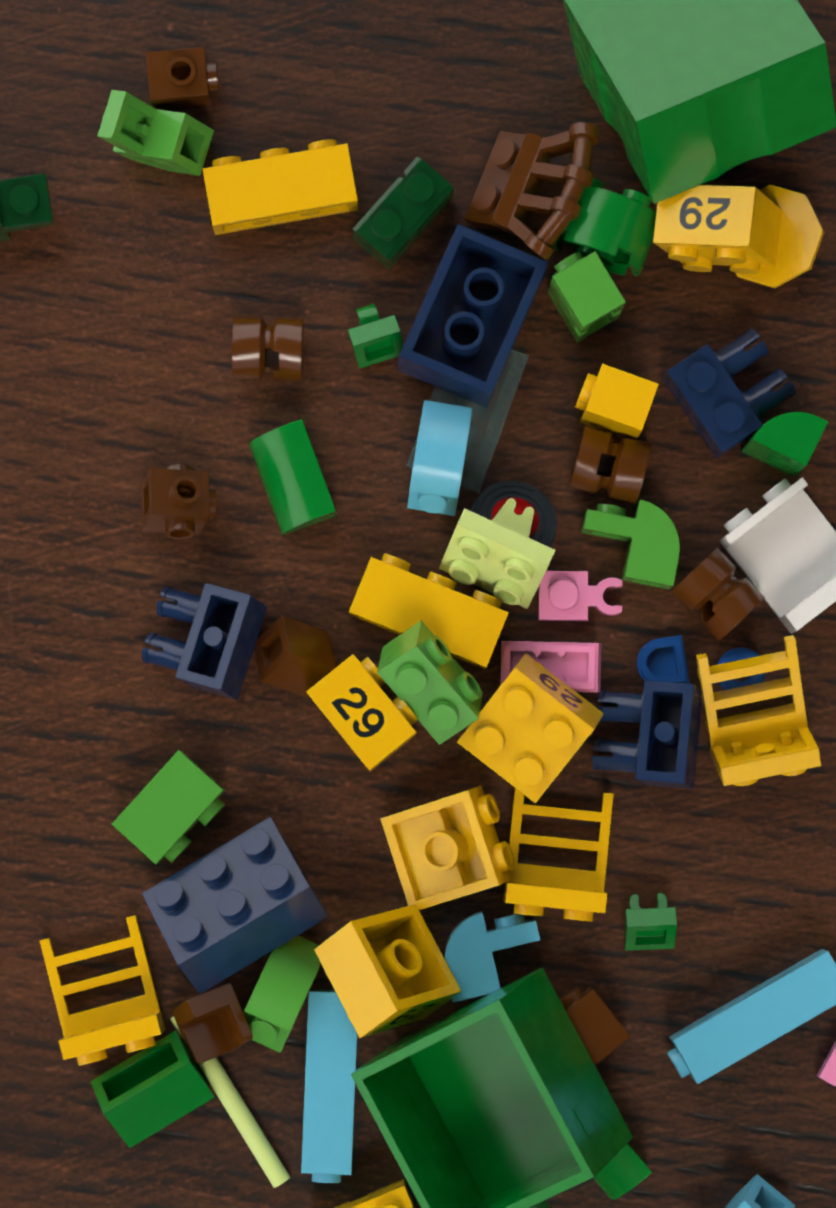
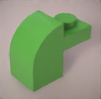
(154, 135)
(651, 541)
(281, 992)

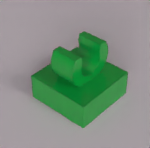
(375, 337)
(650, 926)

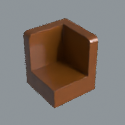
(294, 655)
(212, 1024)

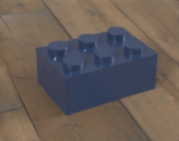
(472, 316)
(234, 905)

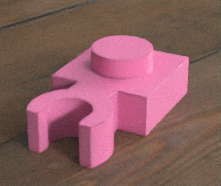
(568, 596)

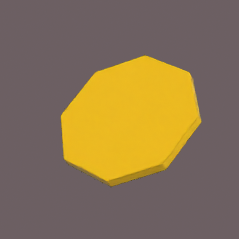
(798, 238)

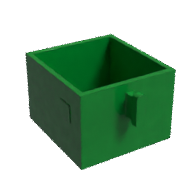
(494, 1103)

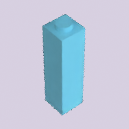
(755, 1018)
(328, 1089)

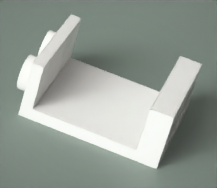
(786, 553)

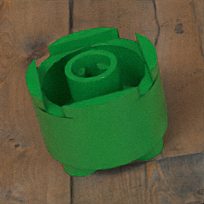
(612, 226)

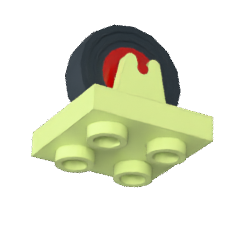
(504, 542)

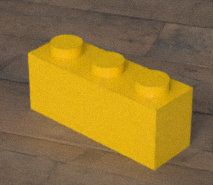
(280, 187)
(399, 599)

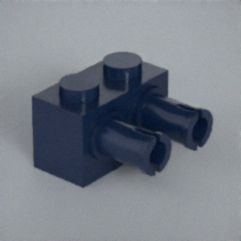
(712, 401)
(219, 640)
(667, 737)

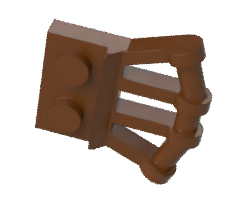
(515, 176)

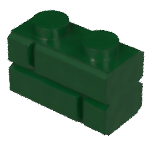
(403, 213)

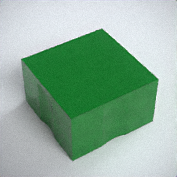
(702, 82)

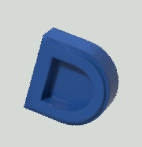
(663, 661)

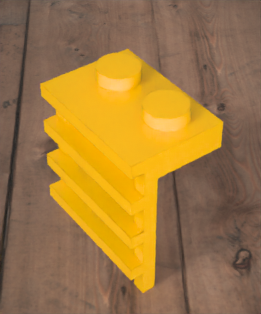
(762, 740)
(556, 887)
(110, 1025)

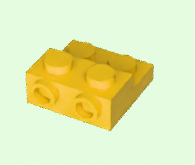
(448, 848)

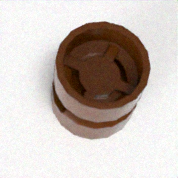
(250, 345)
(627, 468)
(718, 594)

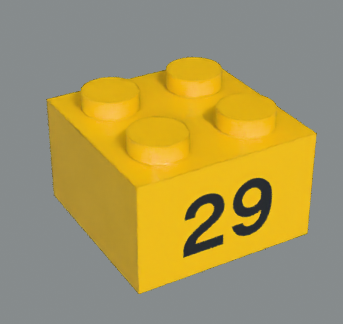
(719, 228)
(363, 712)
(530, 728)
(387, 970)

